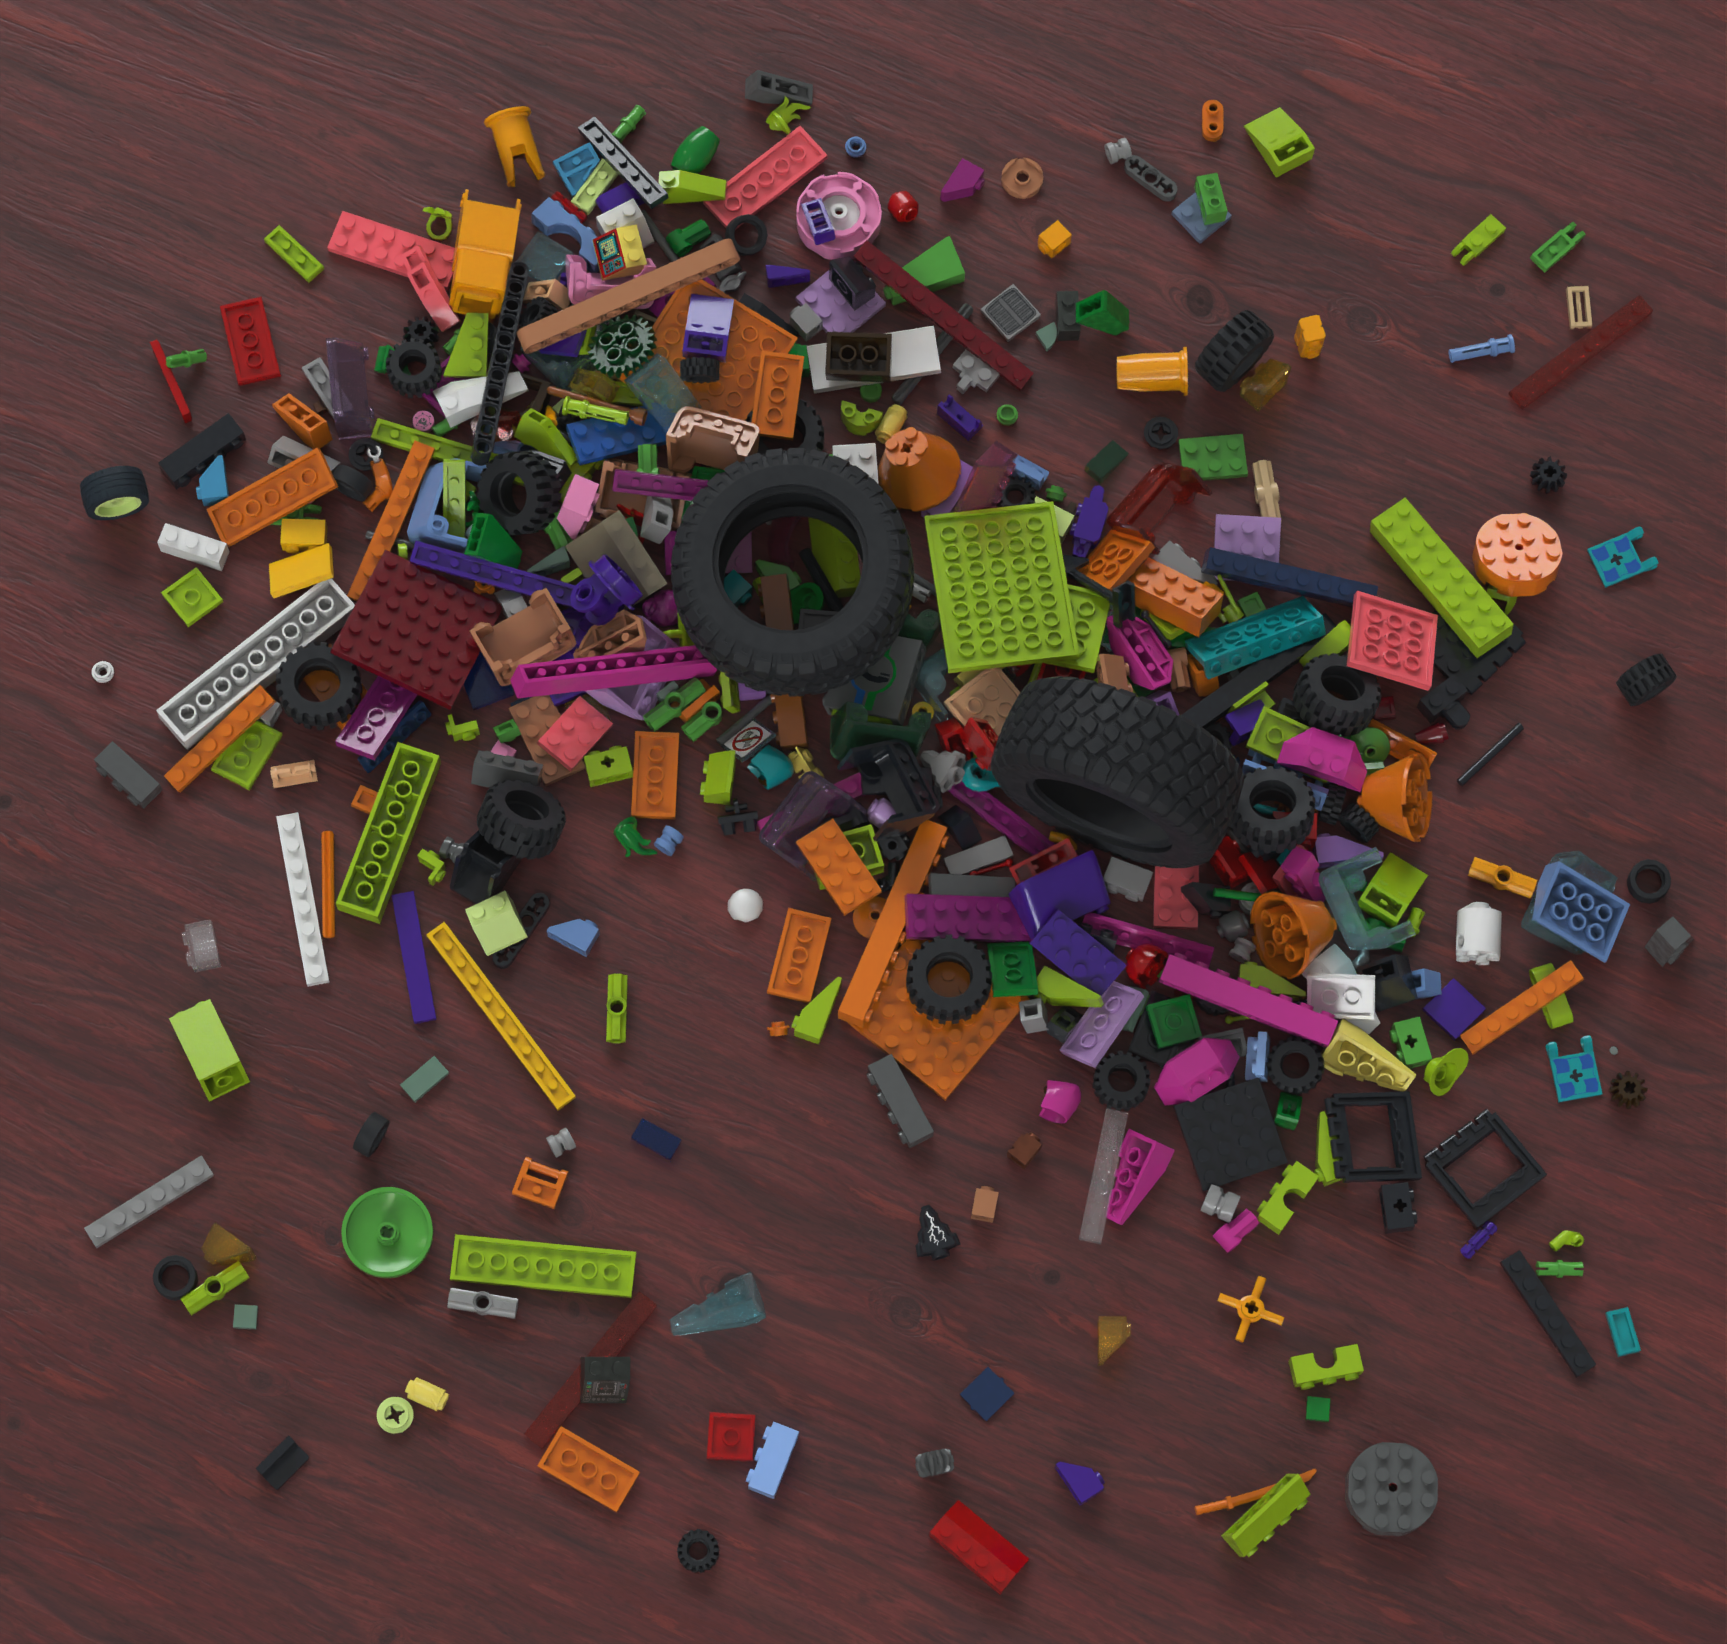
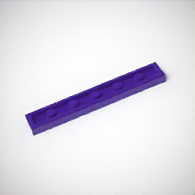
(414, 957)

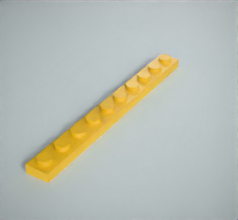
(501, 1016)

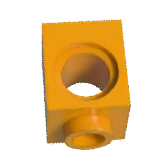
(1054, 239)

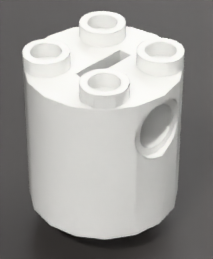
(1478, 934)

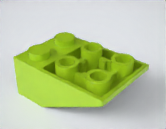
(1280, 141)
(1391, 890)

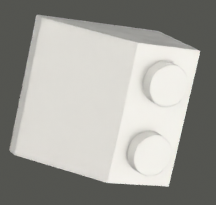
(625, 215)

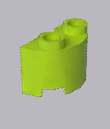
(859, 422)

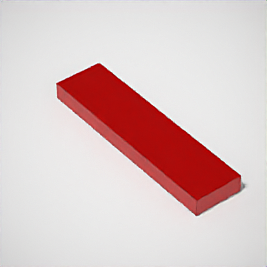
(171, 381)

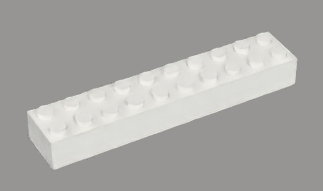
(255, 662)

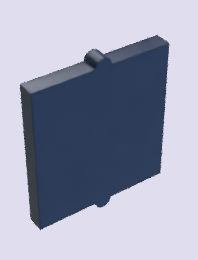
(987, 1394)

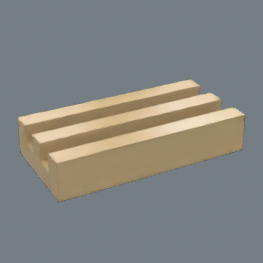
(1579, 324)

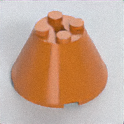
(918, 469)
(1400, 797)
(1290, 932)

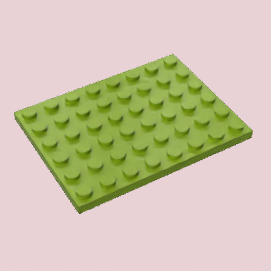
(1001, 587)

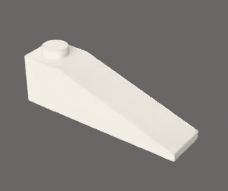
(463, 398)
(1337, 962)

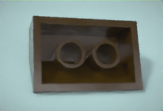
(858, 357)

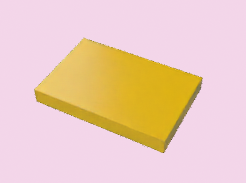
(301, 570)

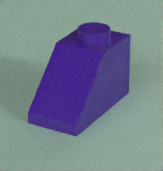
(1080, 1481)

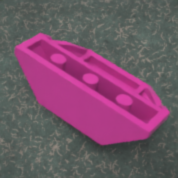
(1142, 649)
(1325, 758)
(1196, 1071)

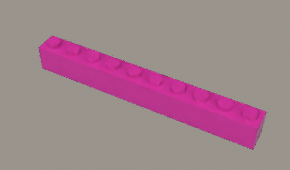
(610, 671)

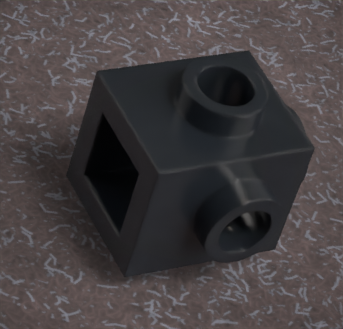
(887, 850)

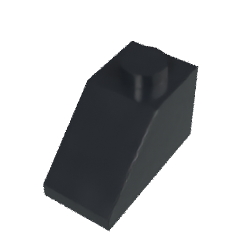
(1202, 899)

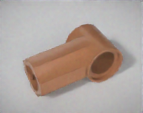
(1180, 678)

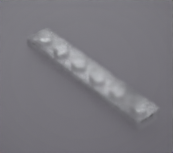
(1103, 1176)

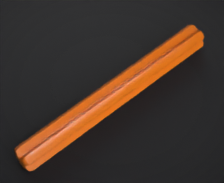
(328, 893)

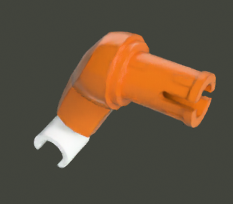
(382, 481)

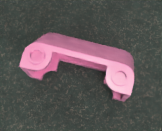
(586, 285)

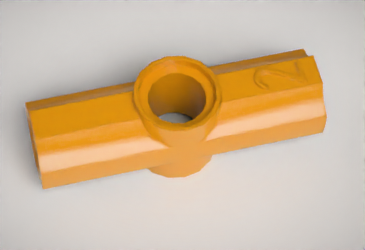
(1488, 873)

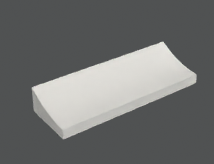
(912, 356)

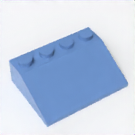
(1578, 910)

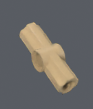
(1266, 489)

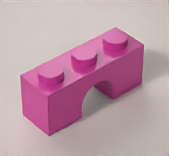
(1300, 872)

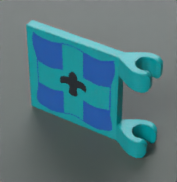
(1618, 559)
(1574, 1074)

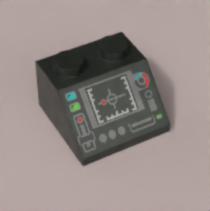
(604, 1379)

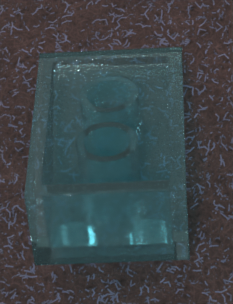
(661, 390)

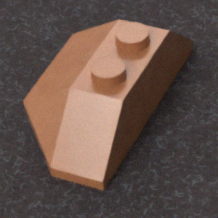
(620, 635)

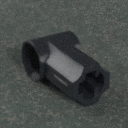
(850, 819)

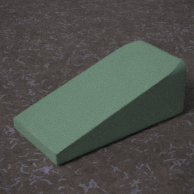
(551, 564)

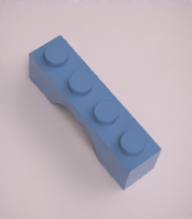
(553, 219)

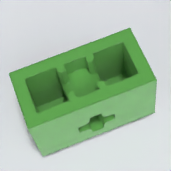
(1413, 1032)

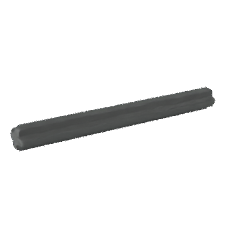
(942, 341)

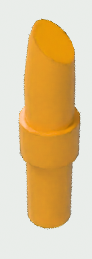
(550, 413)

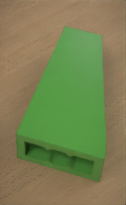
(934, 269)

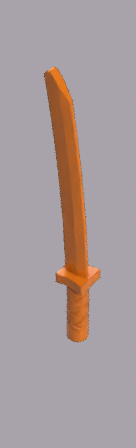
(1230, 1503)

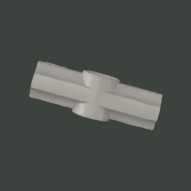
(467, 1301)

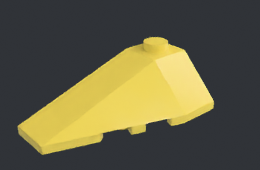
(1360, 1056)

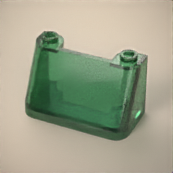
(852, 730)

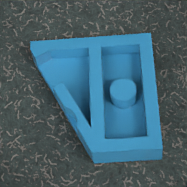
(576, 167)

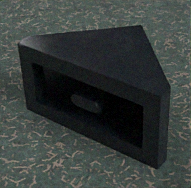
(960, 827)

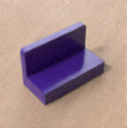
(1243, 721)

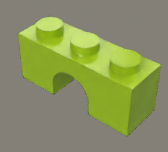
(1274, 1212)
(1346, 1365)

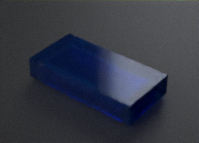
(656, 1139)

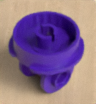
(604, 592)

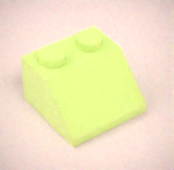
(496, 923)

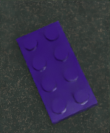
(1077, 953)

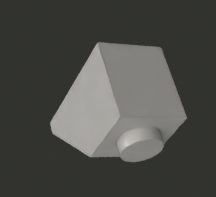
(510, 602)

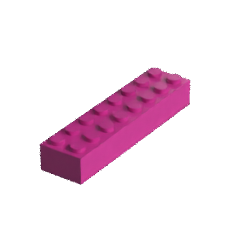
(1248, 1001)

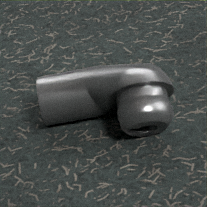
(1362, 959)

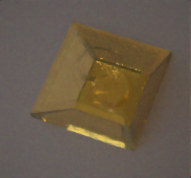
(225, 1248)

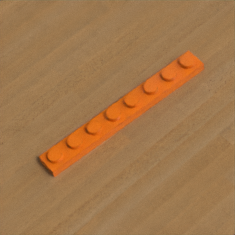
(394, 514)

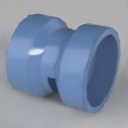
(668, 840)

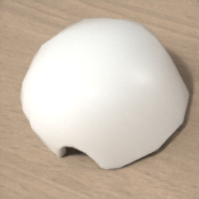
(745, 905)

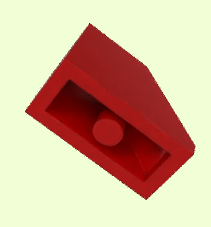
(950, 737)

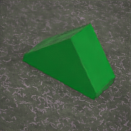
(1288, 1111)

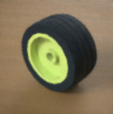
(114, 492)

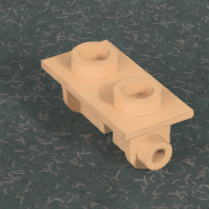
(293, 774)

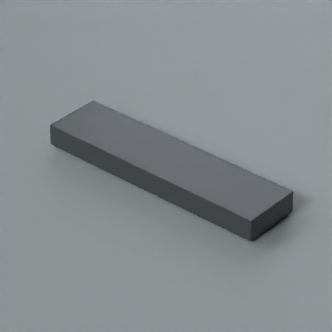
(970, 885)

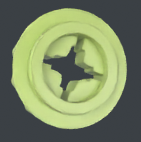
(400, 1405)

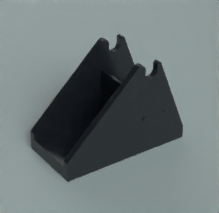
(481, 870)

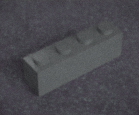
(900, 1101)

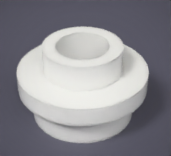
(102, 665)

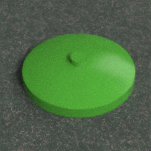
(387, 1232)

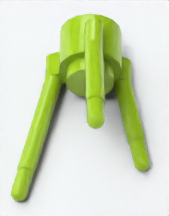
(1231, 611)

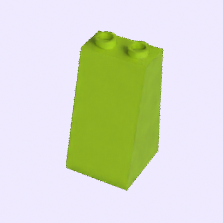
(209, 1049)

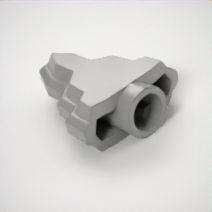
(945, 767)

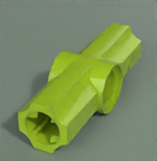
(616, 1021)
(201, 1296)

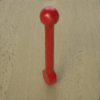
(1008, 862)

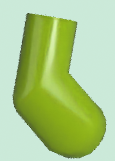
(1566, 1238)

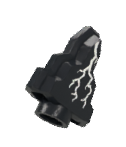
(934, 1236)

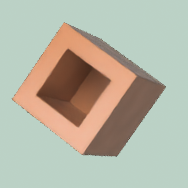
(984, 1204)

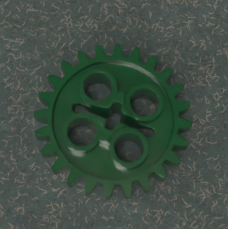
(622, 346)

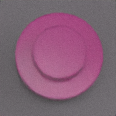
(521, 362)

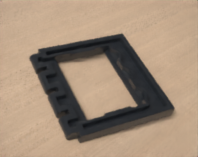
(1402, 1134)
(1503, 1193)

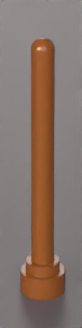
(637, 415)

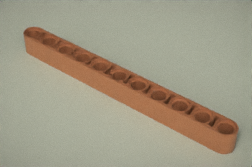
(628, 296)

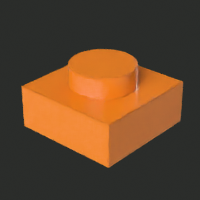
(364, 799)

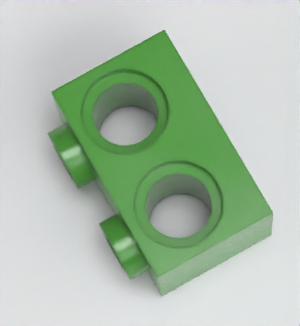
(1210, 198)

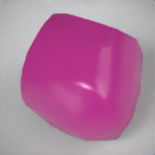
(1060, 1101)

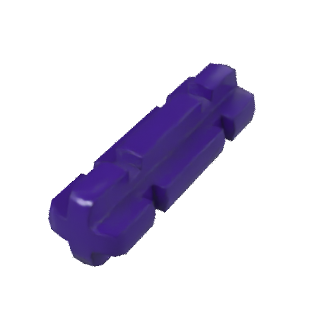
(1478, 1240)

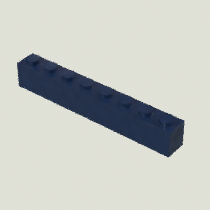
(1283, 577)

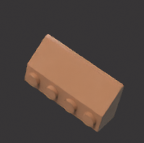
(1113, 671)

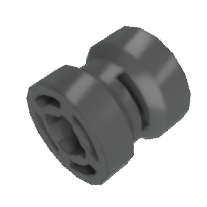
(450, 849)

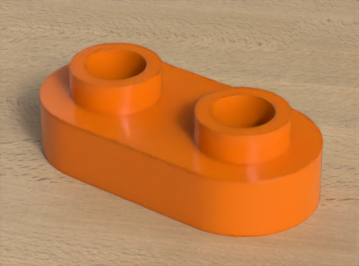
(1212, 118)

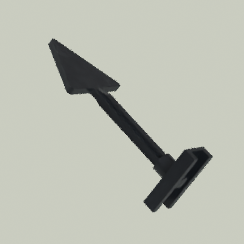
(1120, 597)

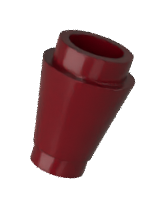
(1432, 735)

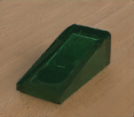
(1105, 461)

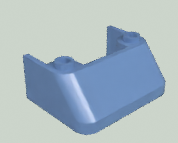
(424, 523)

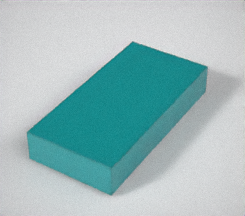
(1623, 1332)

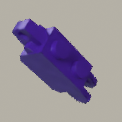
(1090, 523)

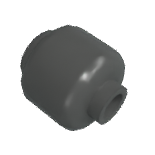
(1233, 925)

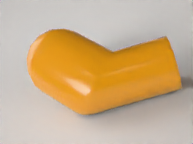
(1057, 837)

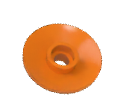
(862, 916)

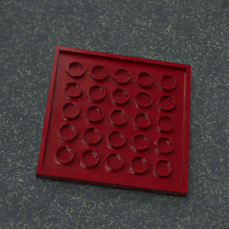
(415, 629)

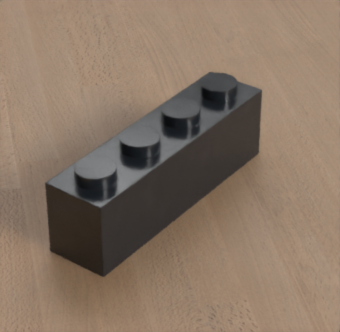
(201, 451)

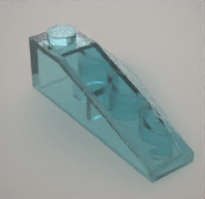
(730, 1308)

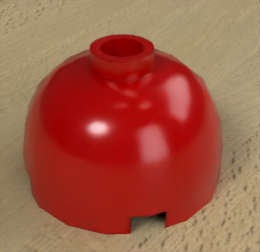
(1145, 964)

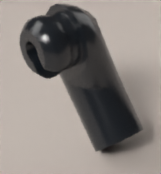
(888, 881)

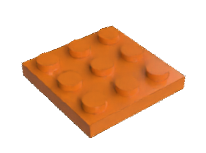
(1116, 559)

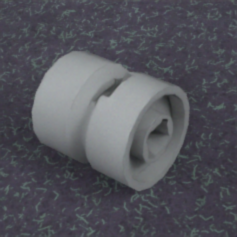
(1220, 1203)

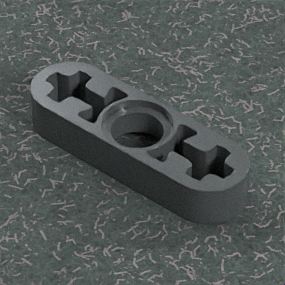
(1149, 169)

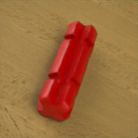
(569, 206)

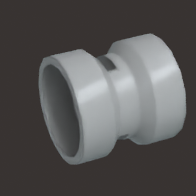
(1117, 150)
(561, 1142)

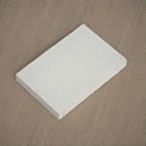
(1342, 995)

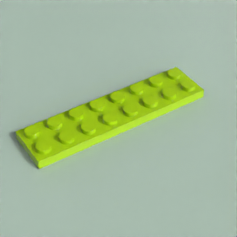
(543, 1266)

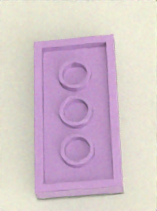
(1102, 1025)

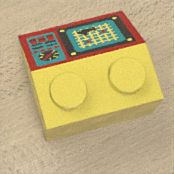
(619, 253)

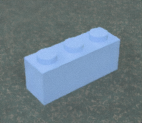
(772, 1459)

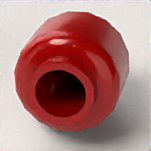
(903, 206)

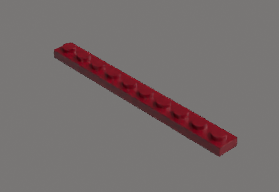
(943, 315)

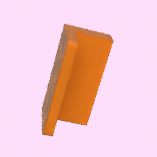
(710, 695)

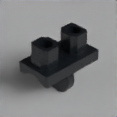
(748, 818)

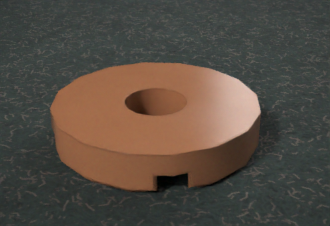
(1022, 189)

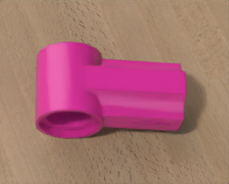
(1231, 1234)

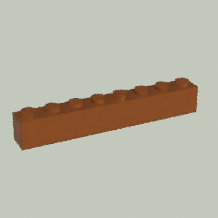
(779, 615)

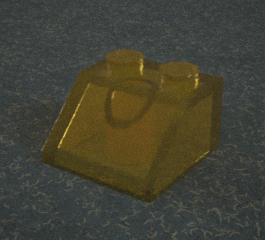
(1265, 383)

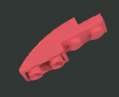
(429, 289)

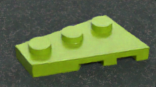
(471, 348)

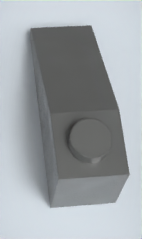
(772, 88)

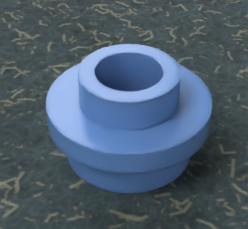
(855, 141)

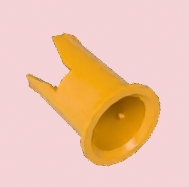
(513, 138)
(1153, 372)

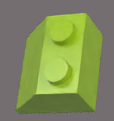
(719, 778)

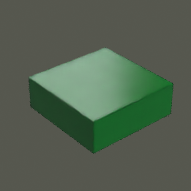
(1317, 1409)

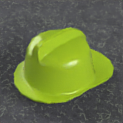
(1445, 1070)

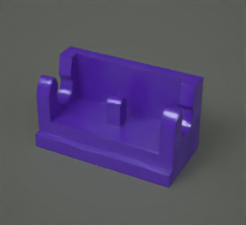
(958, 418)

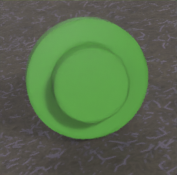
(1007, 415)
(1055, 493)

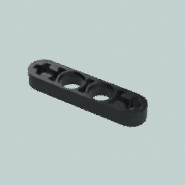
(541, 911)

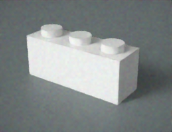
(193, 547)

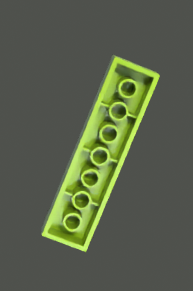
(1441, 577)
(388, 833)

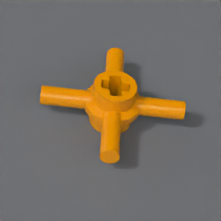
(1247, 1318)

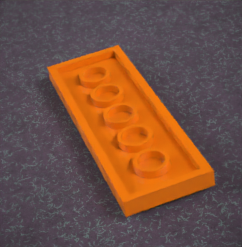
(272, 497)

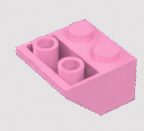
(578, 505)

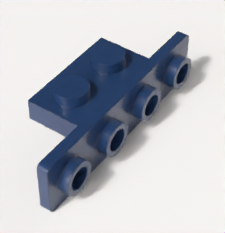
(409, 723)

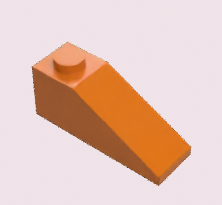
(303, 421)

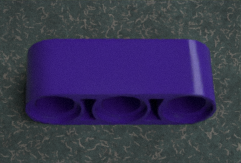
(617, 197)

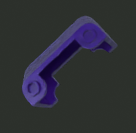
(1071, 887)

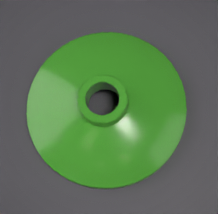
(1375, 739)

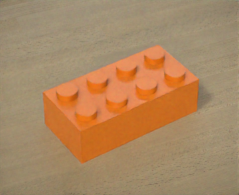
(1175, 597)

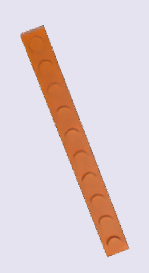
(891, 925)

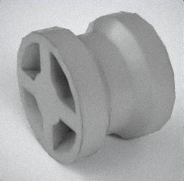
(1242, 950)

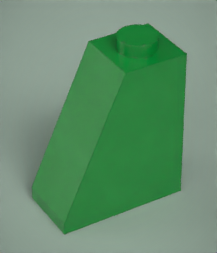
(1103, 313)
(491, 542)

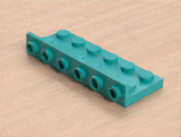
(1256, 636)

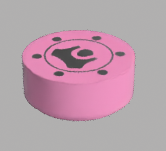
(423, 421)

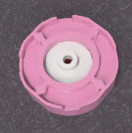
(851, 209)

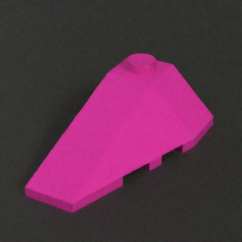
(1139, 1169)

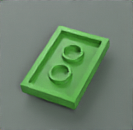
(1215, 456)

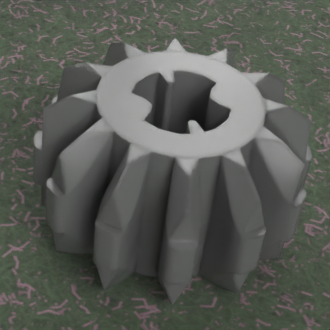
(934, 1462)

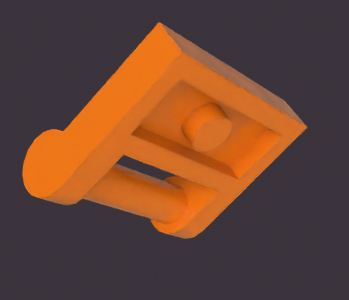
(538, 1189)

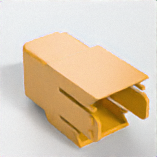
(482, 256)

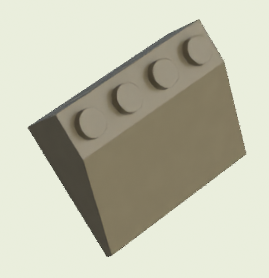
(621, 544)

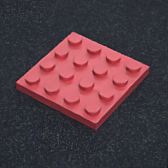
(1392, 640)

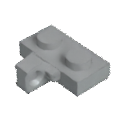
(974, 373)

